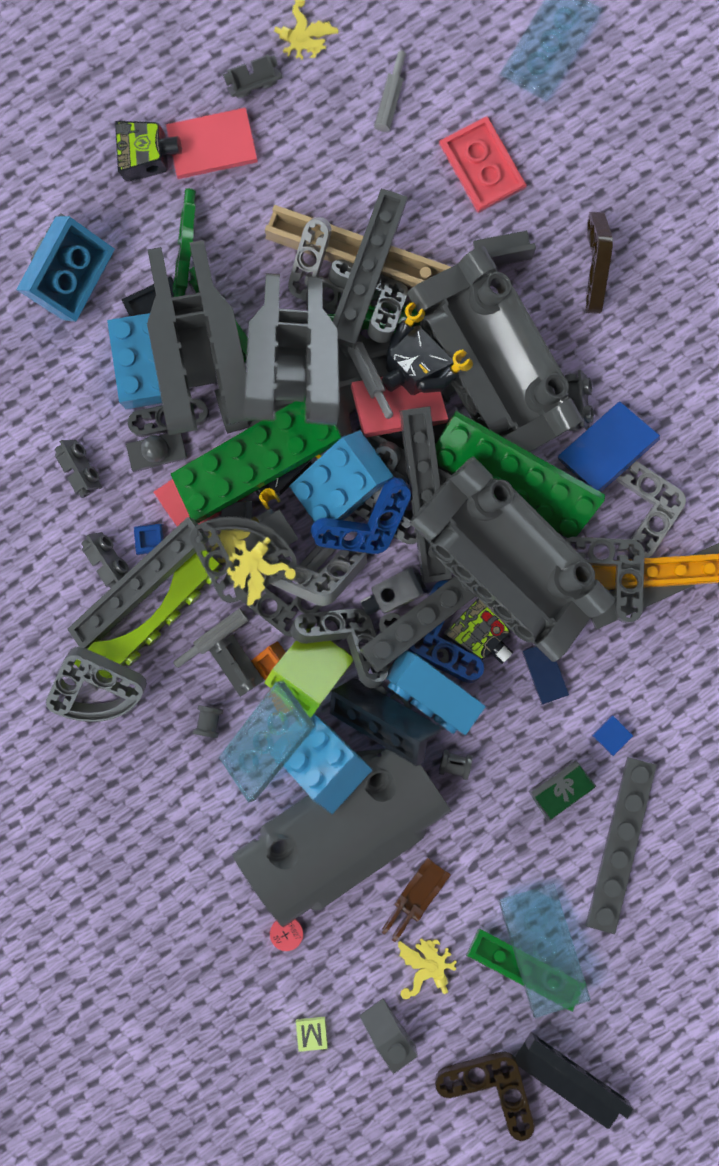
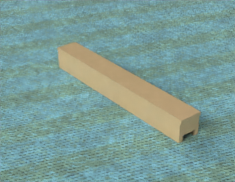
(410, 269)

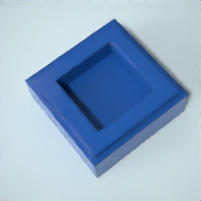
(147, 538)
(612, 735)

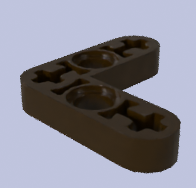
(601, 245)
(501, 1081)

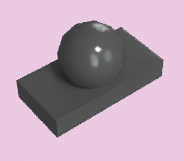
(156, 451)

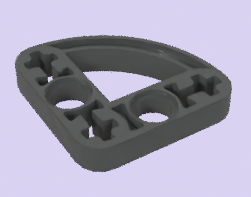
(241, 524)
(89, 672)

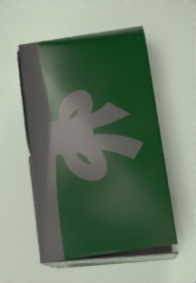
(562, 790)

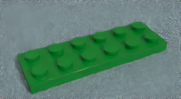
(251, 460)
(552, 493)

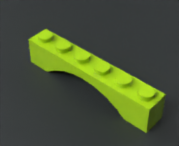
(183, 589)

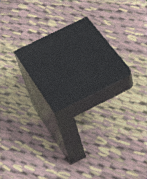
(238, 509)

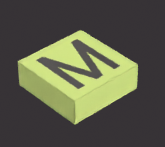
(311, 1034)

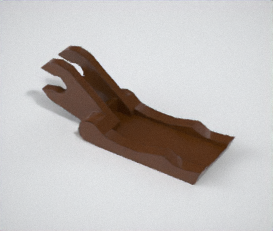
(417, 896)

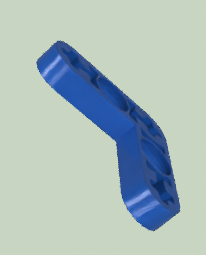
(366, 532)
(460, 672)

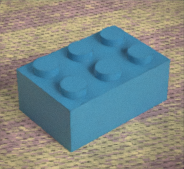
(65, 268)
(133, 362)
(341, 479)
(433, 693)
(327, 766)

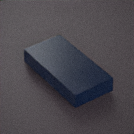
(545, 676)

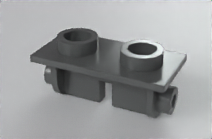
(262, 76)
(578, 391)
(73, 456)
(100, 549)
(236, 665)

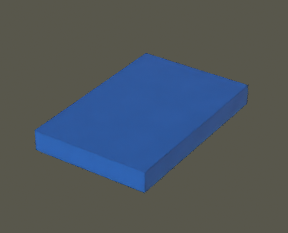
(608, 447)

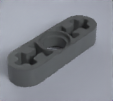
(159, 411)

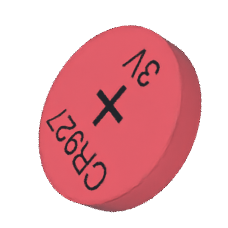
(286, 937)

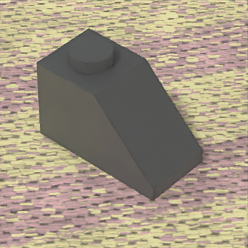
(389, 1036)

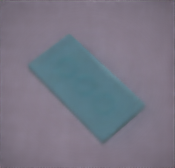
(550, 45)
(266, 741)
(544, 950)

